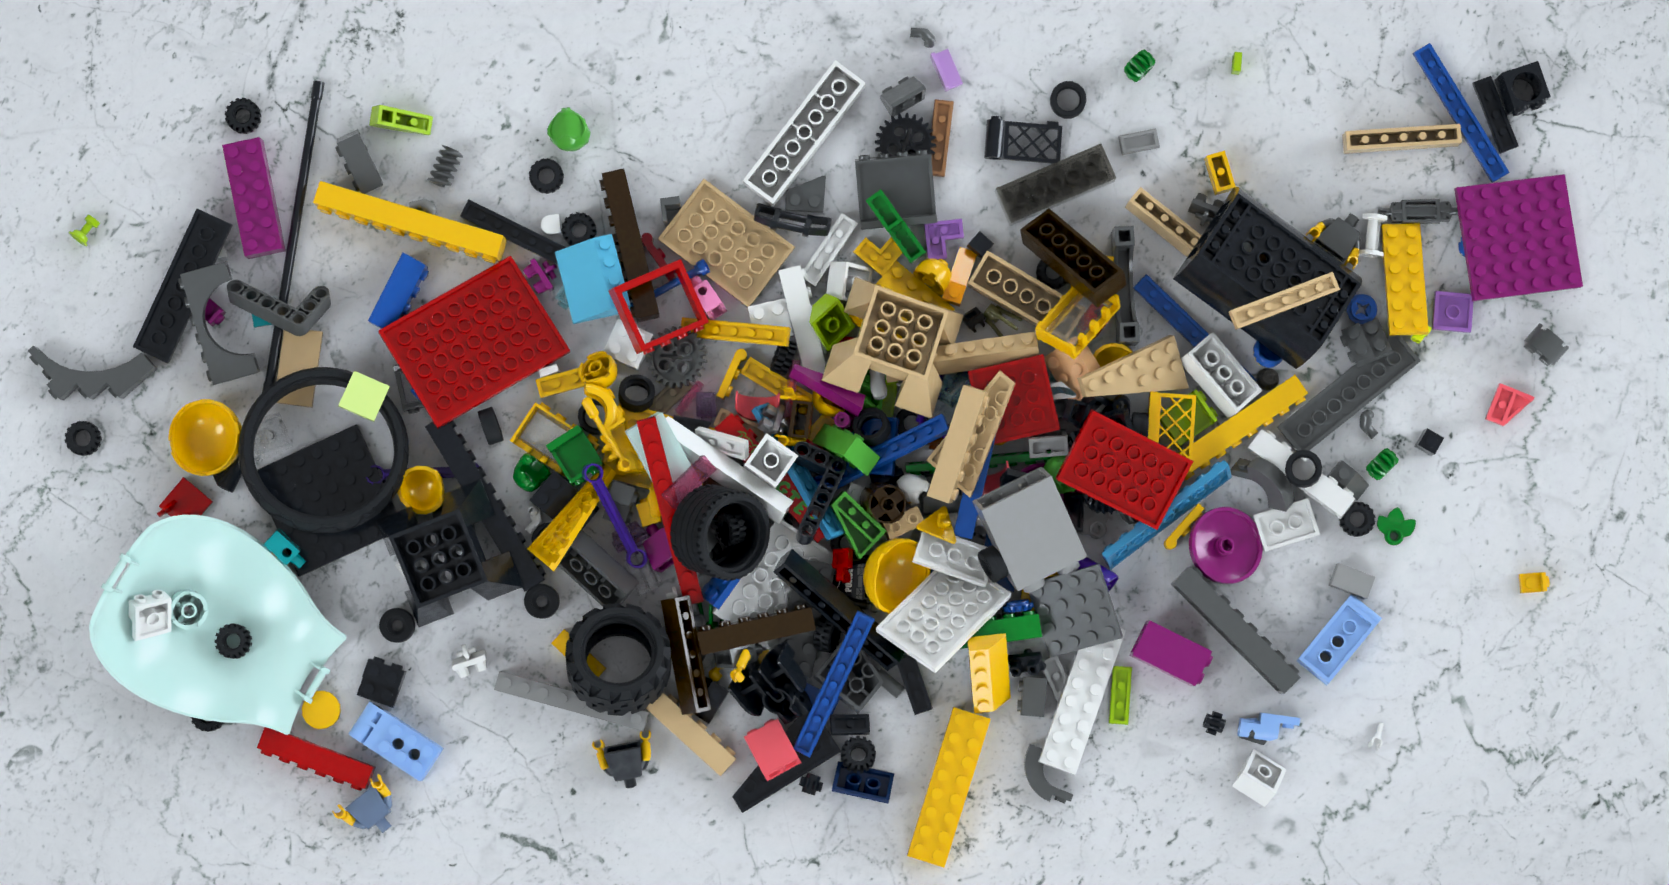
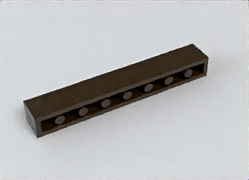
(629, 242)

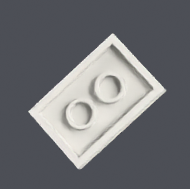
(1284, 528)

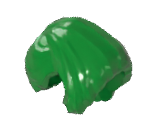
(530, 473)

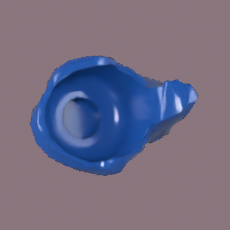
(1264, 356)

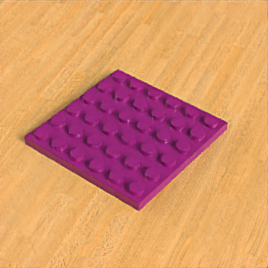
(1518, 237)

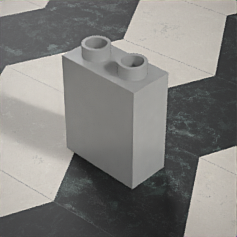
(1031, 529)

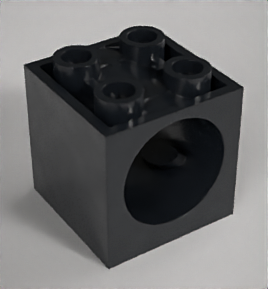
(1533, 75)

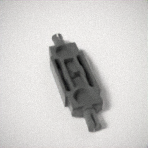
(1400, 212)

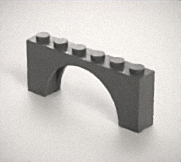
(1125, 318)
(221, 363)

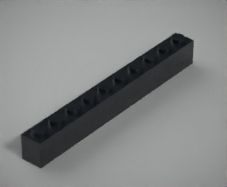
(500, 525)

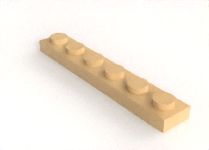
(1284, 300)

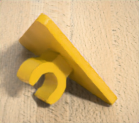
(938, 525)

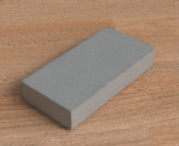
(1139, 141)

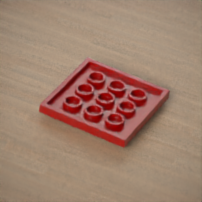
(1031, 404)

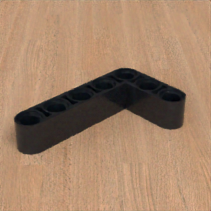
(822, 492)

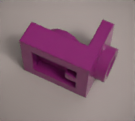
(214, 314)

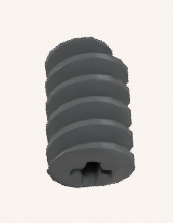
(445, 167)

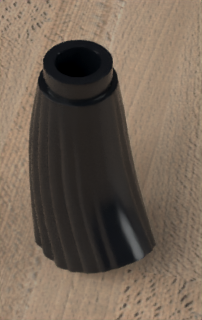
(230, 477)

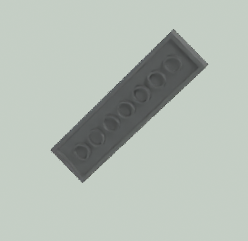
(1347, 396)

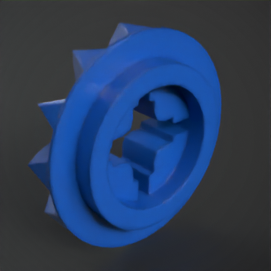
(1370, 311)
(1018, 606)

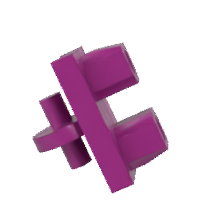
(534, 269)

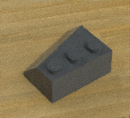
(860, 684)

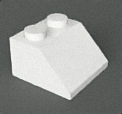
(842, 277)
(770, 461)
(1259, 778)

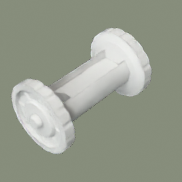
(1372, 236)

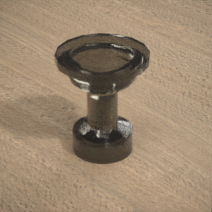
(1267, 379)

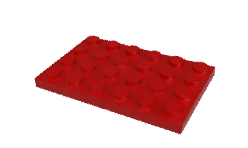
(1124, 469)

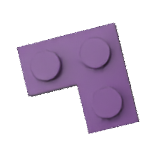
(939, 232)

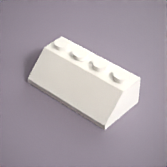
(1220, 375)

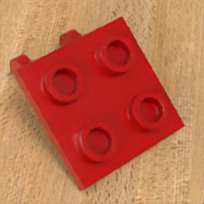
(184, 500)

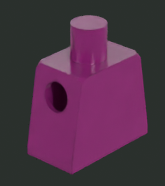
(658, 549)

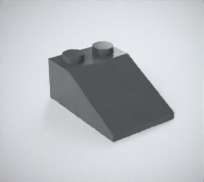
(903, 96)

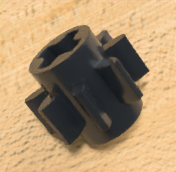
(1214, 723)
(811, 784)

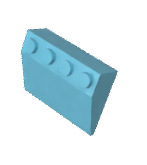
(587, 276)

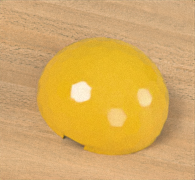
(204, 437)
(891, 573)

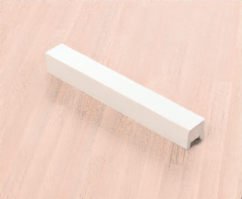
(730, 473)

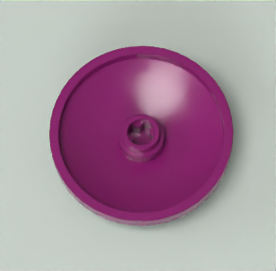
(1225, 545)

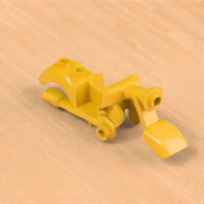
(615, 437)

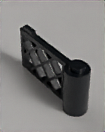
(998, 137)

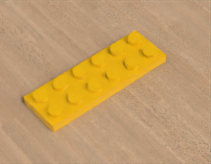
(1404, 279)

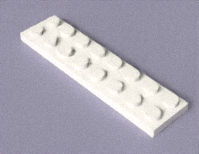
(1079, 706)

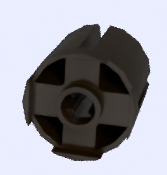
(883, 502)

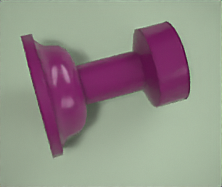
(844, 420)

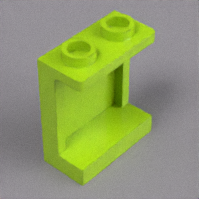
(1203, 417)

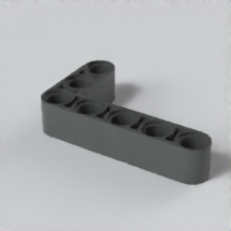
(293, 320)

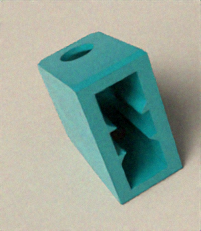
(278, 543)

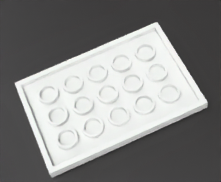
(762, 588)
(941, 617)

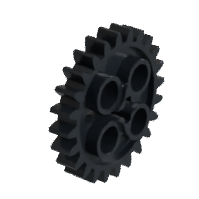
(888, 138)

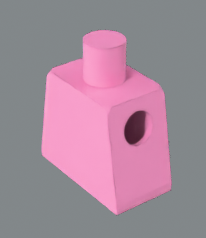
(710, 301)

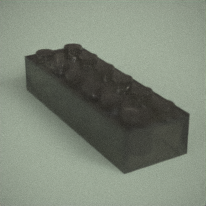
(1055, 184)

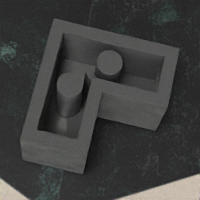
(624, 498)

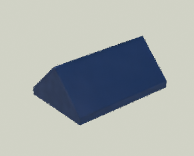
(870, 785)

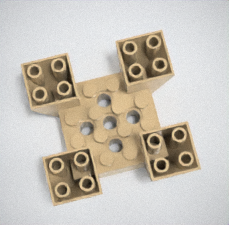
(871, 349)

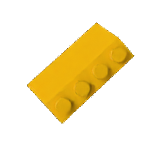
(988, 672)

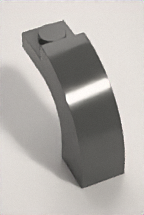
(1270, 478)
(1037, 780)

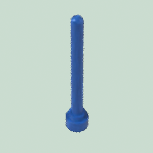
(700, 268)

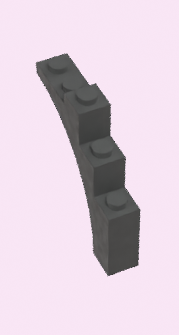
(120, 379)

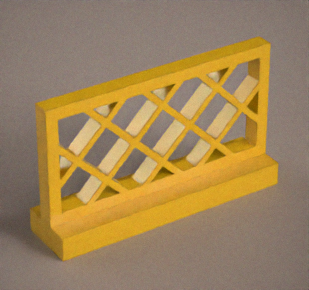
(1154, 420)

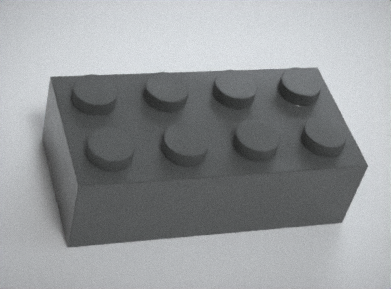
(597, 571)

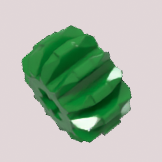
(1139, 65)
(1382, 464)

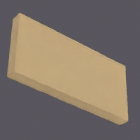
(296, 355)

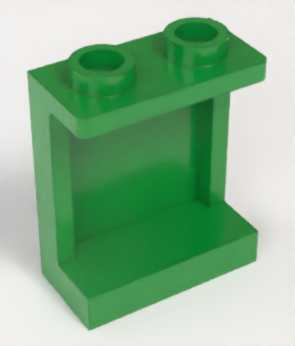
(574, 452)

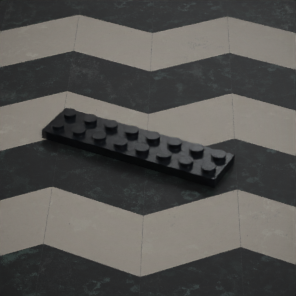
(169, 312)

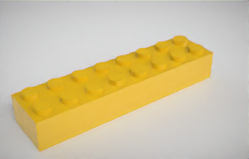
(948, 787)

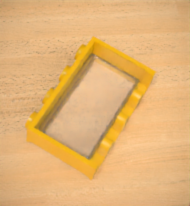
(1075, 322)
(540, 429)

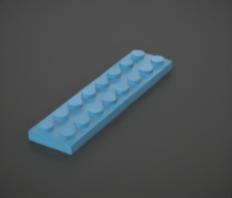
(1183, 502)

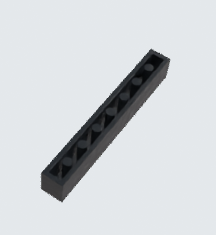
(833, 605)

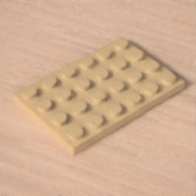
(734, 246)

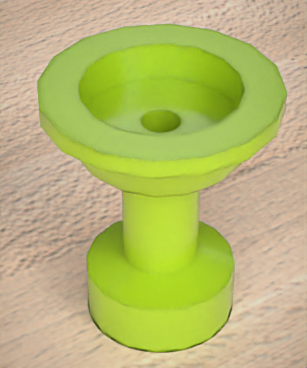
(80, 236)

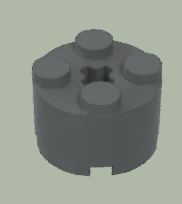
(1546, 345)

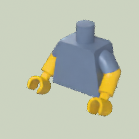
(369, 808)

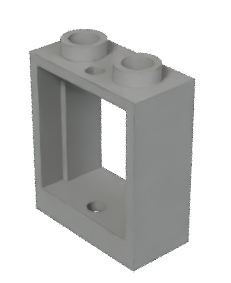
(1054, 440)

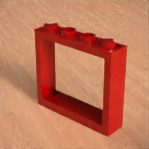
(628, 321)

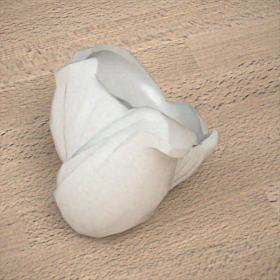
(912, 486)

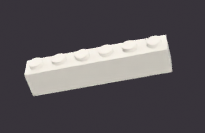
(799, 310)
(1324, 491)

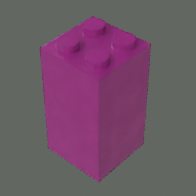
(1171, 653)

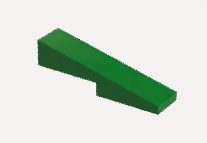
(896, 226)

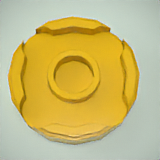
(323, 710)

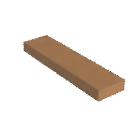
(941, 129)

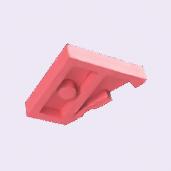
(1506, 404)

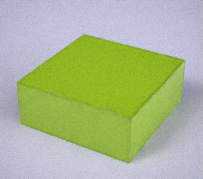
(1236, 63)

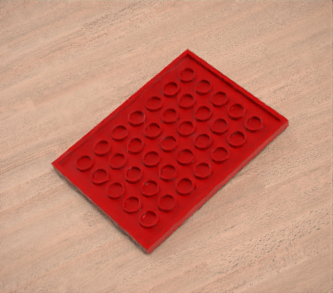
(474, 341)

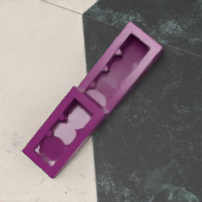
(844, 398)

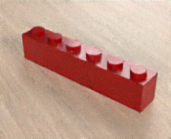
(316, 757)

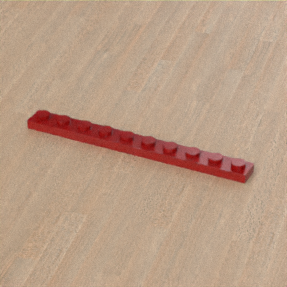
(661, 481)

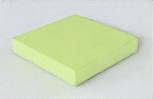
(364, 396)

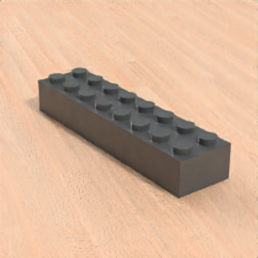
(1235, 630)

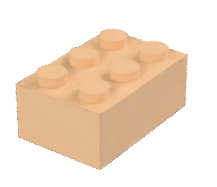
(1068, 369)

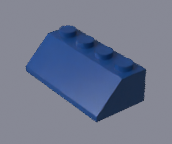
(399, 291)

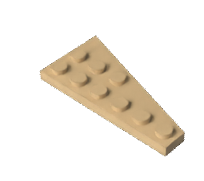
(1144, 370)
(999, 392)

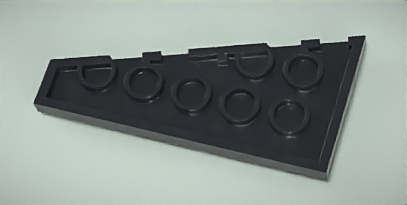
(756, 786)

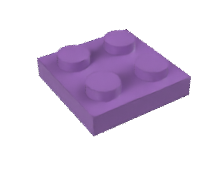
(1452, 312)

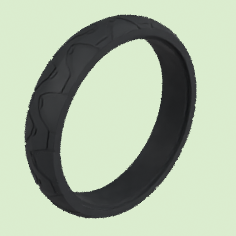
(303, 521)

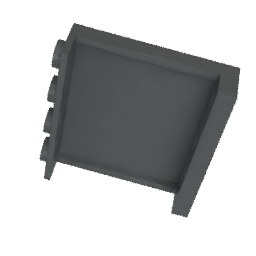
(905, 182)

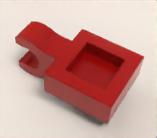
(842, 562)

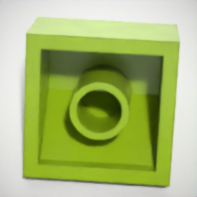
(830, 321)

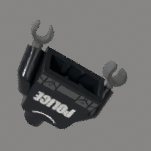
(855, 589)

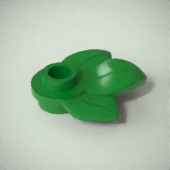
(1395, 523)

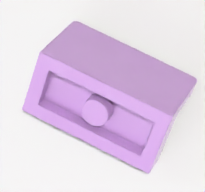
(946, 70)

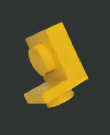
(1533, 582)

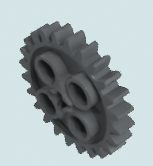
(673, 375)

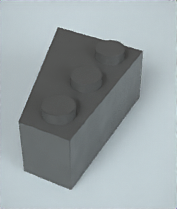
(358, 162)

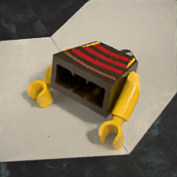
(800, 420)

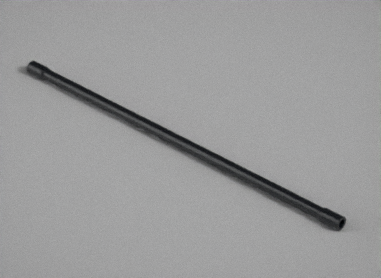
(316, 97)

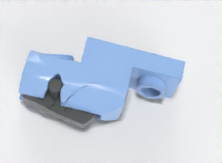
(1264, 728)

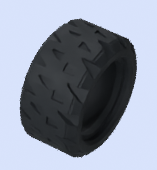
(610, 622)

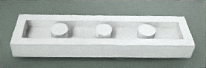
(829, 249)

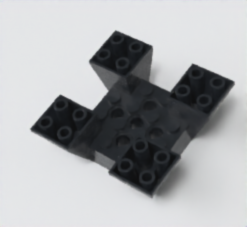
(454, 528)

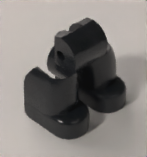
(762, 680)

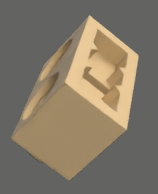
(905, 524)

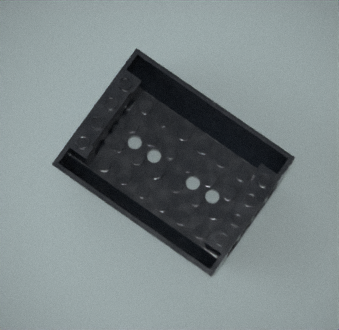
(1230, 277)

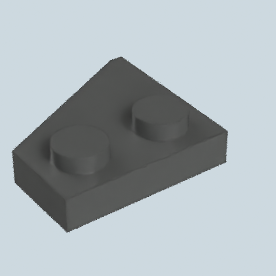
(807, 196)

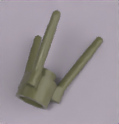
(994, 313)

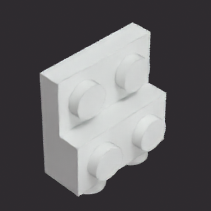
(150, 615)

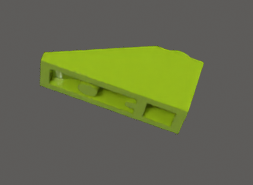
(400, 120)

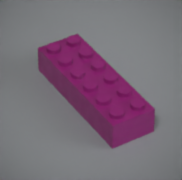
(254, 198)

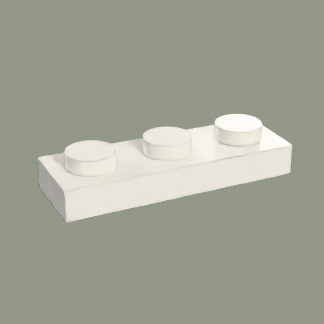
(725, 443)

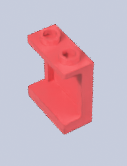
(772, 749)

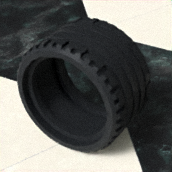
(691, 527)

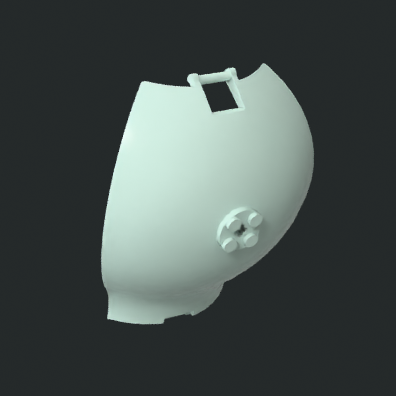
(223, 581)

